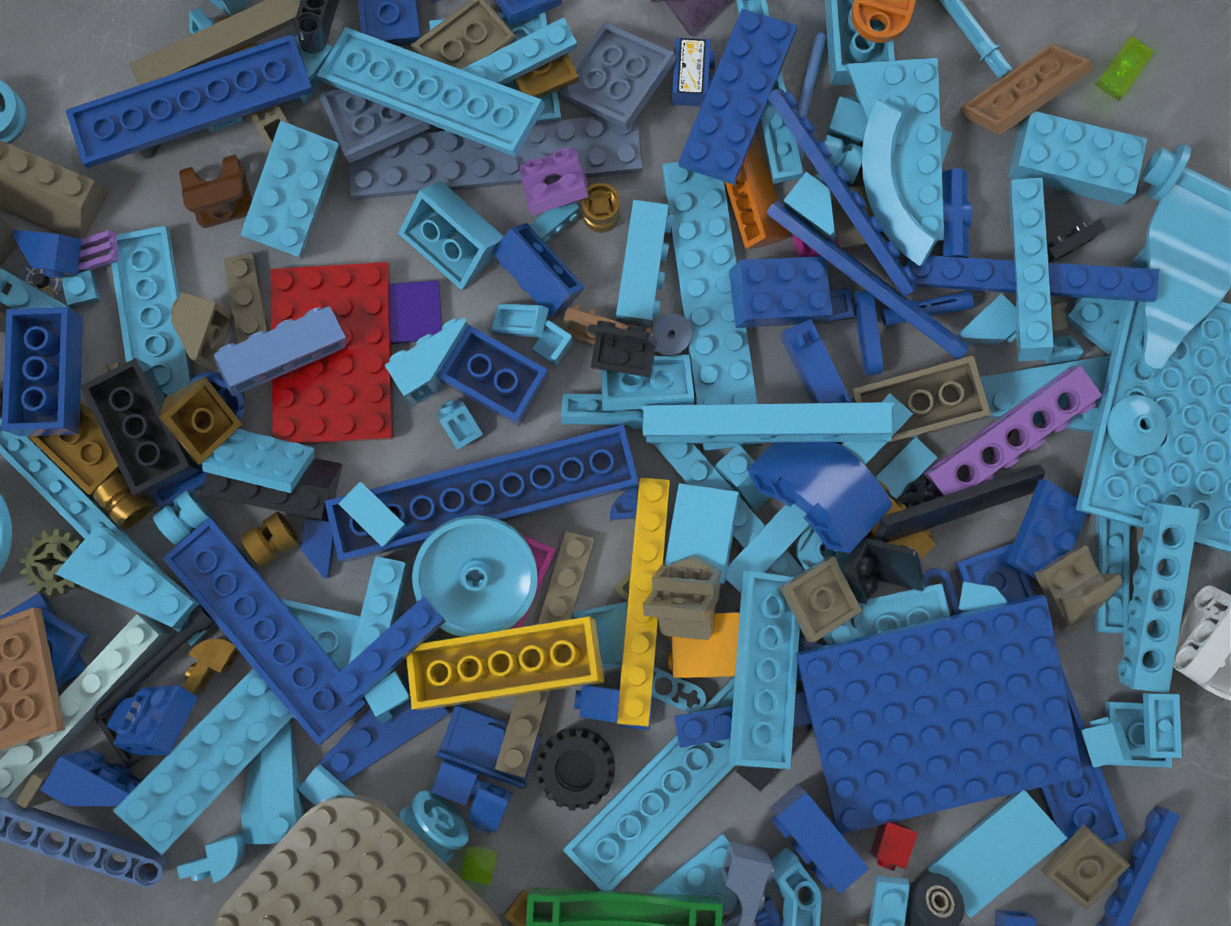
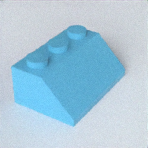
(450, 234)

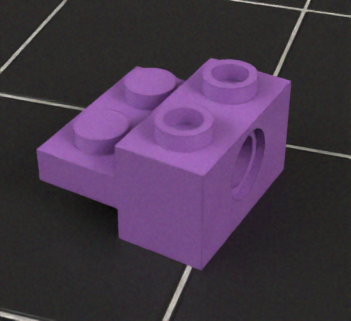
(549, 193)

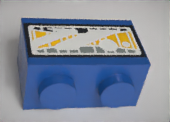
(691, 71)

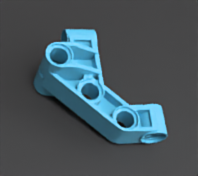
(789, 878)

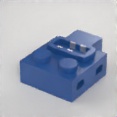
(151, 719)

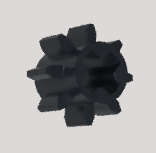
(919, 492)

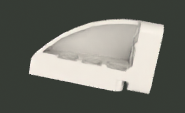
(1205, 641)

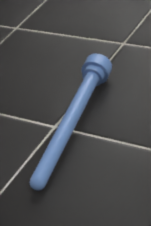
(810, 79)

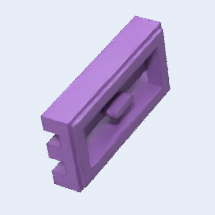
(97, 250)

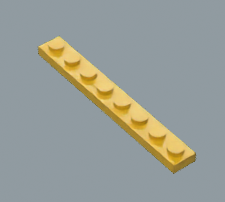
(640, 629)

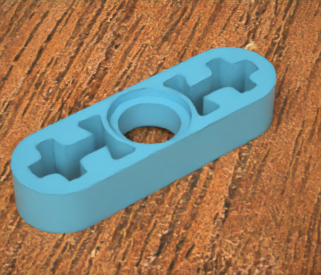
(687, 688)

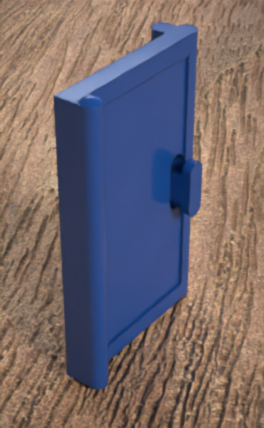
(477, 744)

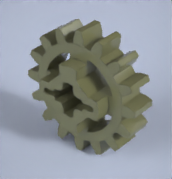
(54, 550)

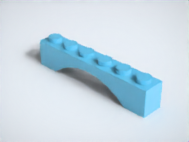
(1031, 270)

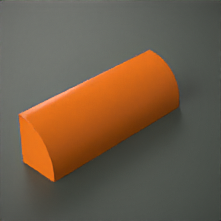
(752, 198)

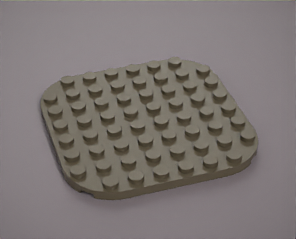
(353, 867)

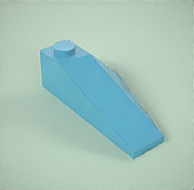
(271, 794)

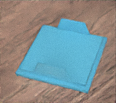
(610, 630)

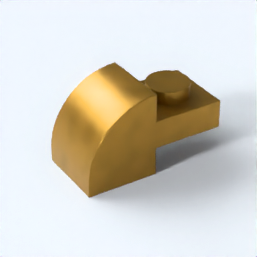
(212, 656)

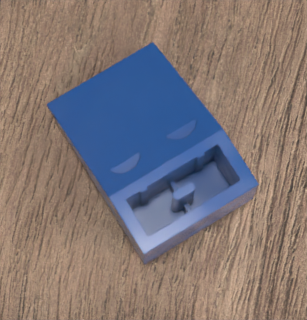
(89, 780)

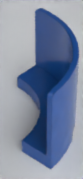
(828, 485)

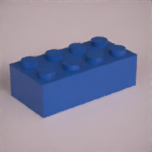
(42, 372)

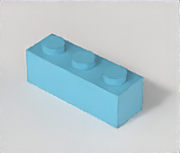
(554, 221)

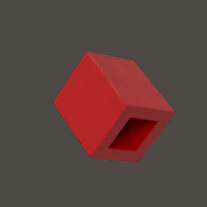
(893, 845)

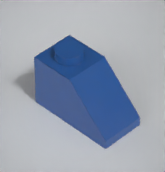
(50, 252)
(598, 702)
(489, 807)

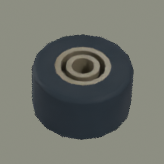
(934, 902)

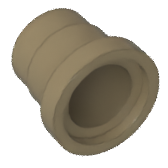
(1058, 316)

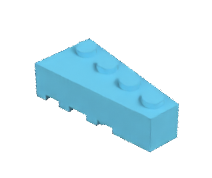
(125, 576)

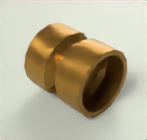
(601, 208)
(124, 507)
(263, 547)

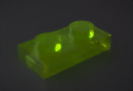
(1124, 68)

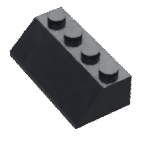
(306, 499)

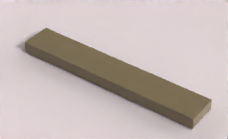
(217, 40)

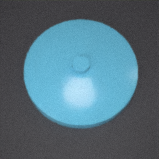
(476, 575)

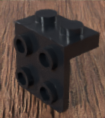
(623, 350)

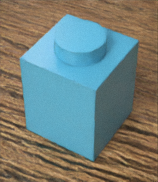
(1106, 742)

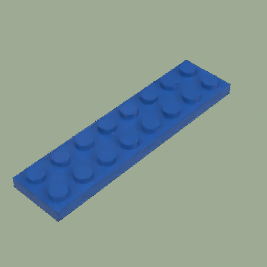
(189, 101)
(262, 629)

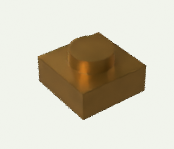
(518, 910)

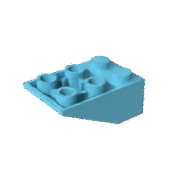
(419, 368)

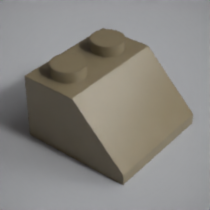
(201, 327)

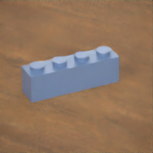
(280, 350)

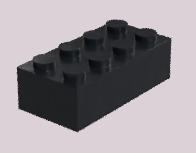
(128, 412)

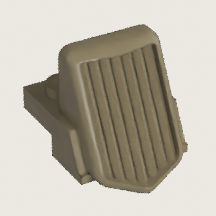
(1075, 587)
(685, 598)

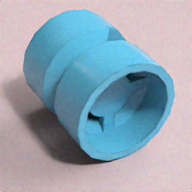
(847, 157)
(183, 517)

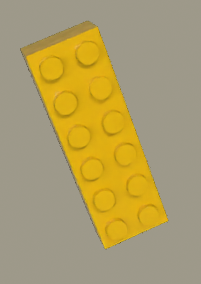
(505, 664)

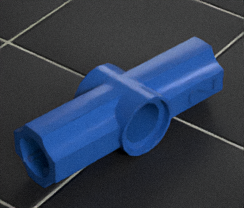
(956, 213)

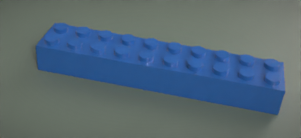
(495, 488)

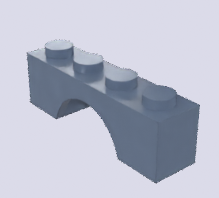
(746, 873)

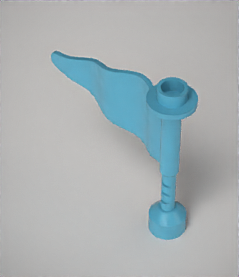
(1189, 247)

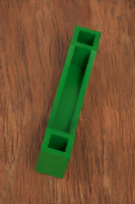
(614, 908)

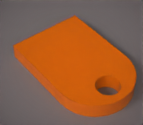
(893, 14)

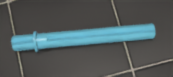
(983, 44)

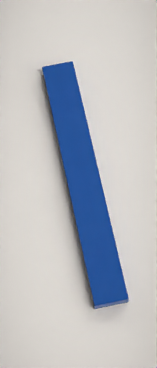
(868, 279)

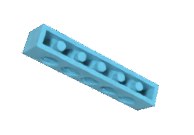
(1167, 610)

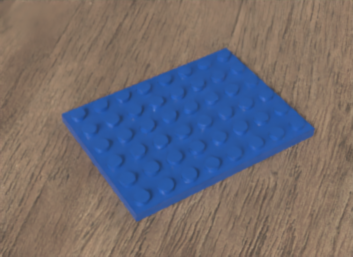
(940, 714)

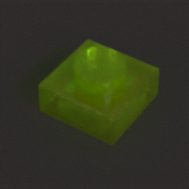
(479, 864)

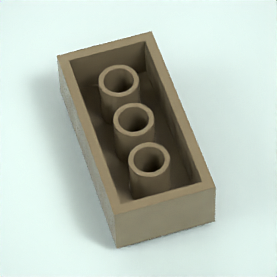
(935, 395)

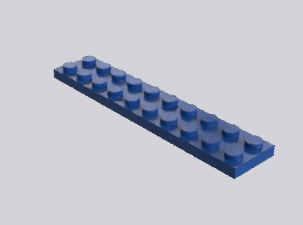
(1072, 801)

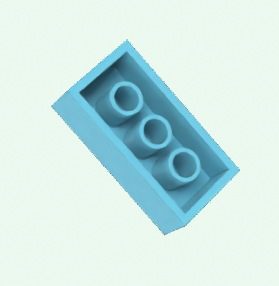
(847, 45)
(1078, 158)
(291, 189)

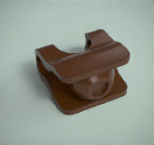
(219, 199)

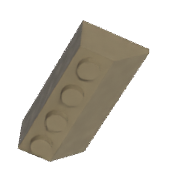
(48, 192)

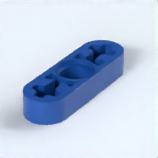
(868, 333)

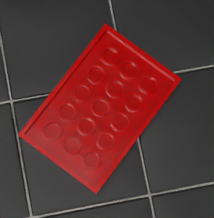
(347, 391)

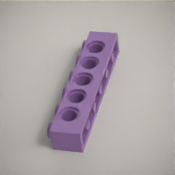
(1081, 398)

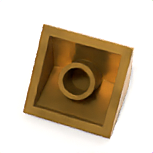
(199, 418)

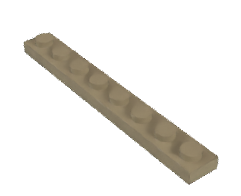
(558, 606)

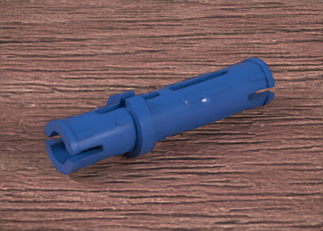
(933, 307)

